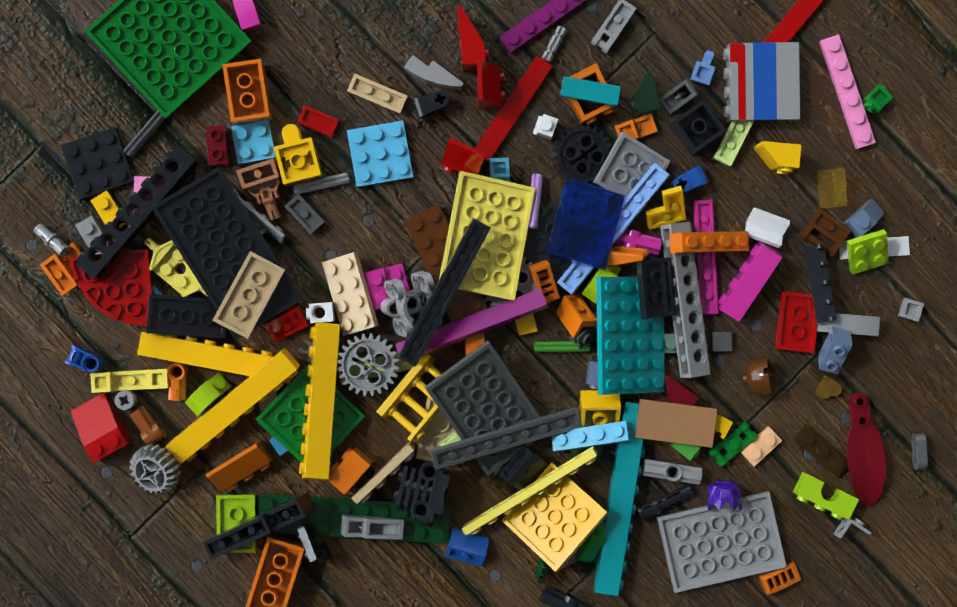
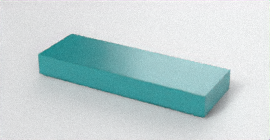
(590, 91)

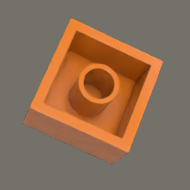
(349, 470)

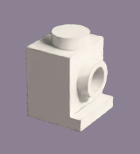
(545, 126)

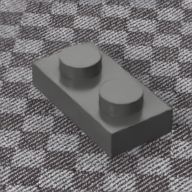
(304, 214)

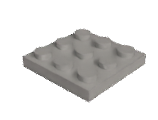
(627, 165)

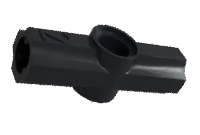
(557, 599)

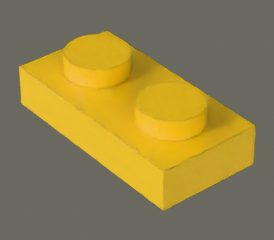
(106, 207)

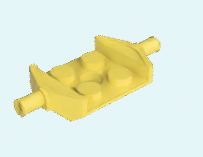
(164, 263)

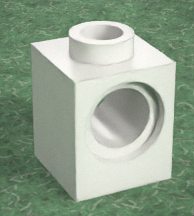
(329, 312)

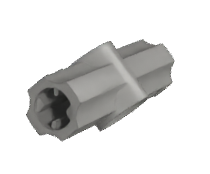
(683, 472)

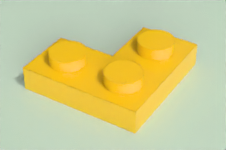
(671, 212)

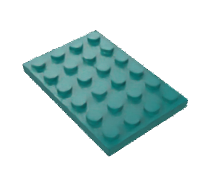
(627, 346)

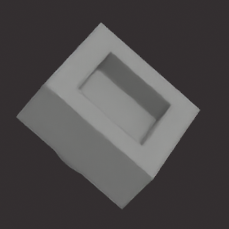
(911, 309)

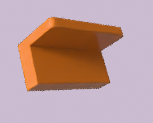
(575, 314)

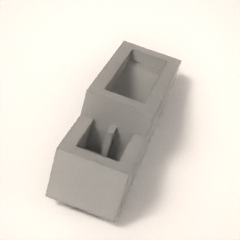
(432, 74)
(855, 323)
(372, 527)

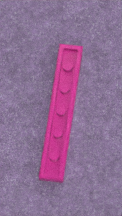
(706, 262)

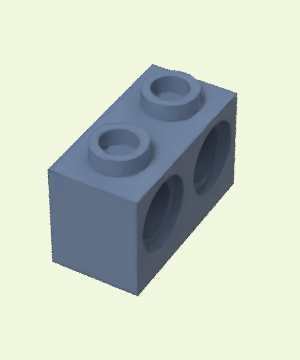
(835, 350)

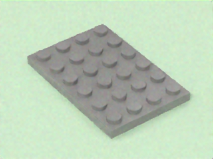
(721, 544)

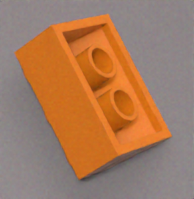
(240, 467)

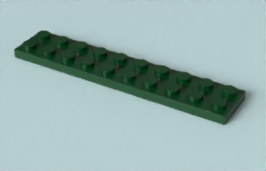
(329, 510)

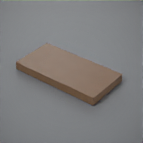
(675, 423)

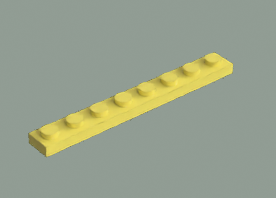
(523, 495)

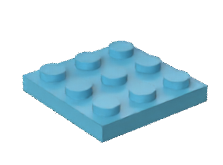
(380, 153)

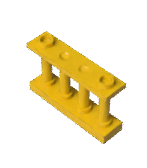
(401, 394)

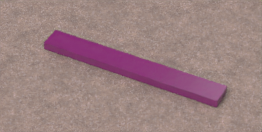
(484, 321)

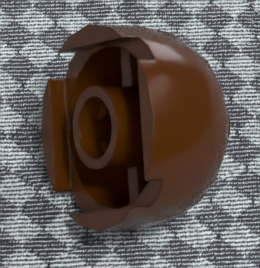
(759, 377)

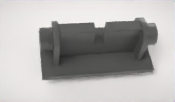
(585, 335)

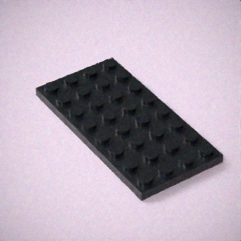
(215, 239)

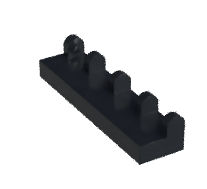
(820, 284)

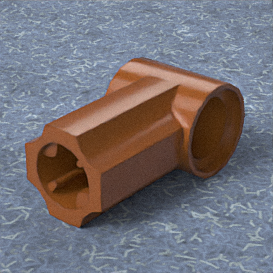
(150, 429)

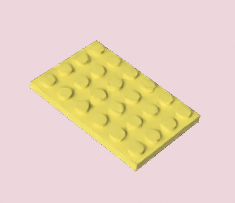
(507, 211)

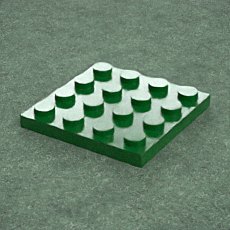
(286, 416)

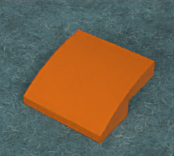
(60, 271)

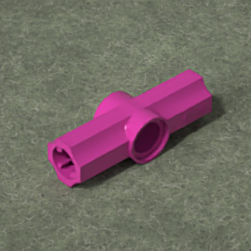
(636, 239)

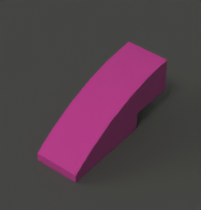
(247, 15)

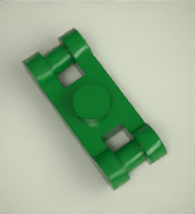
(732, 443)

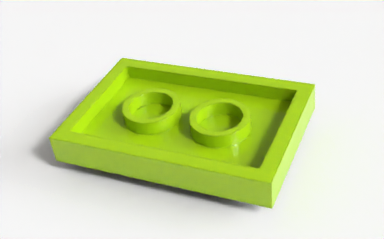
(233, 510)

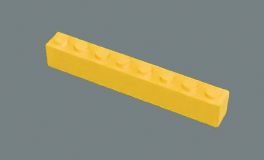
(204, 354)
(320, 401)
(232, 406)

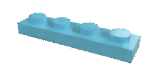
(591, 436)

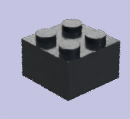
(697, 127)

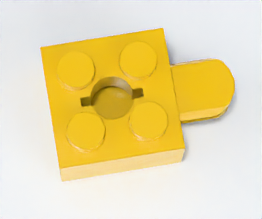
(297, 157)

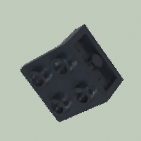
(523, 468)

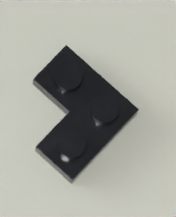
(314, 551)

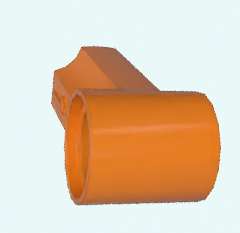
(177, 384)

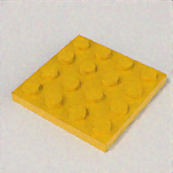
(556, 520)

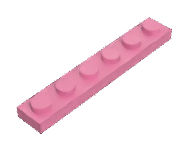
(847, 91)

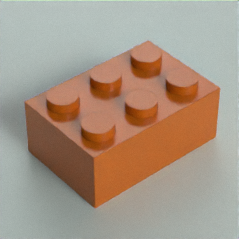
(247, 91)

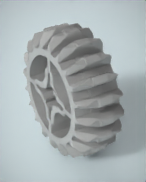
(155, 469)

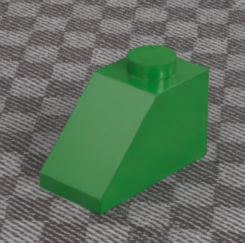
(592, 544)

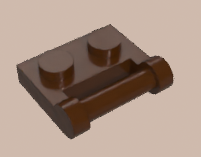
(828, 227)

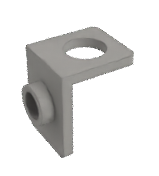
(846, 523)

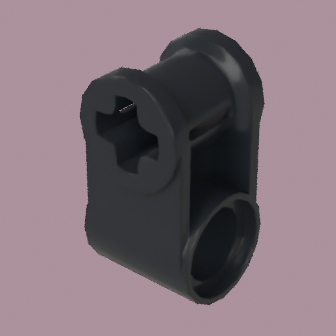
(427, 105)

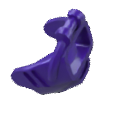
(724, 492)

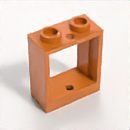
(605, 110)

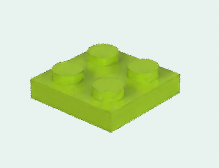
(868, 252)

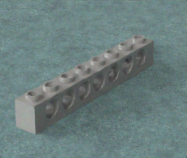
(692, 308)

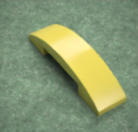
(129, 380)

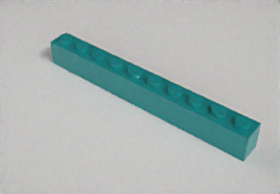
(620, 507)

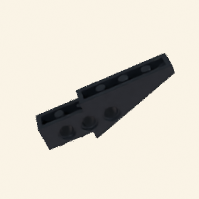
(259, 525)

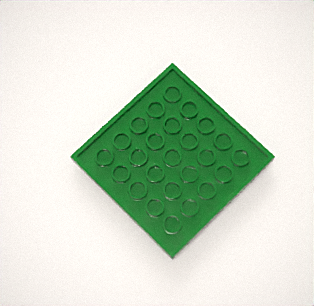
(168, 46)

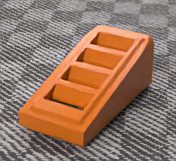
(623, 255)
(548, 272)
(783, 584)

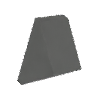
(678, 96)

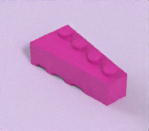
(750, 280)

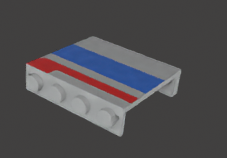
(762, 81)

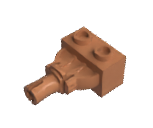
(262, 181)

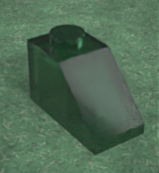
(645, 98)

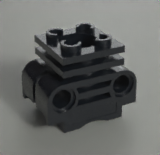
(422, 493)

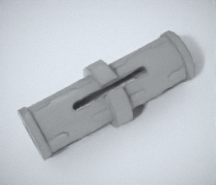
(51, 240)

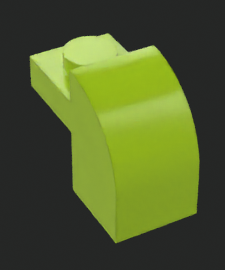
(590, 290)
(207, 394)

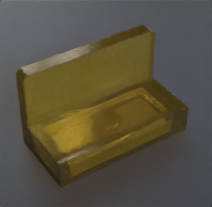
(832, 188)

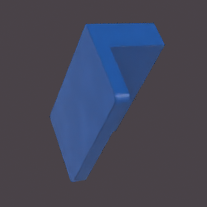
(467, 547)

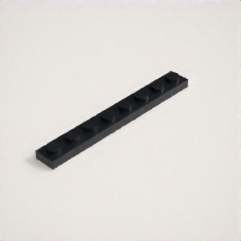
(444, 292)

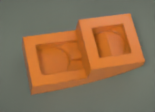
(638, 127)

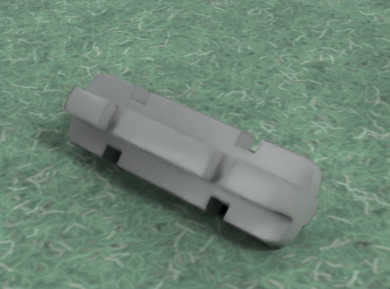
(554, 44)

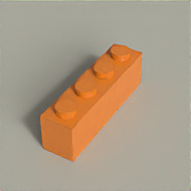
(709, 242)

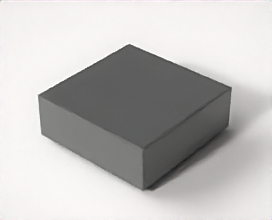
(721, 341)

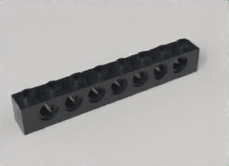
(97, 269)

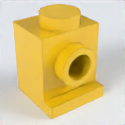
(722, 426)

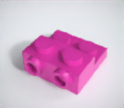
(376, 279)

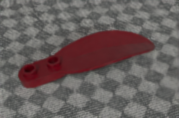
(865, 453)

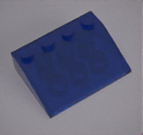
(585, 224)

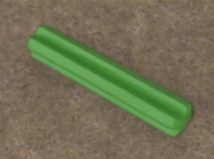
(559, 346)

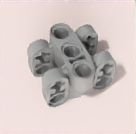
(422, 288)

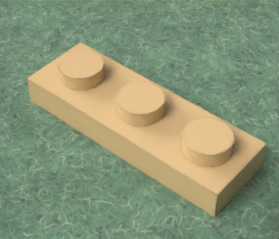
(377, 93)

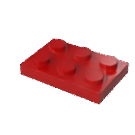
(796, 323)

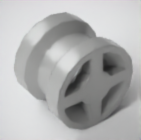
(129, 397)

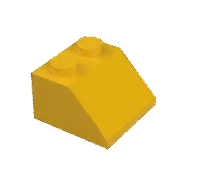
(779, 156)
(598, 409)

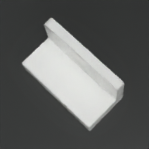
(766, 227)

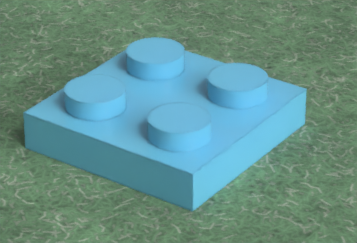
(253, 142)

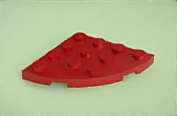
(122, 289)

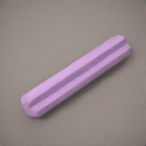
(537, 181)

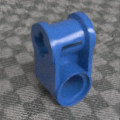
(691, 179)
(81, 358)

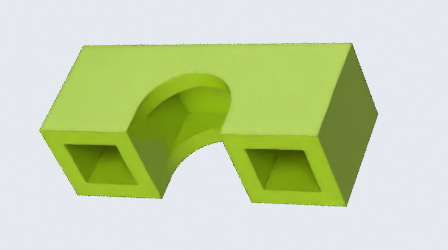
(840, 504)

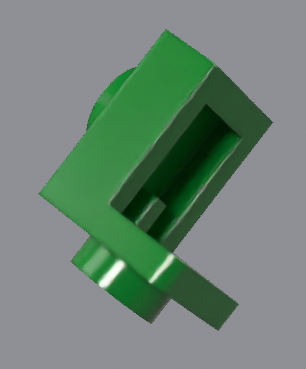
(876, 99)

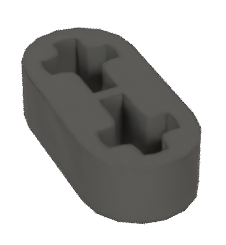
(919, 451)

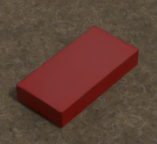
(318, 121)

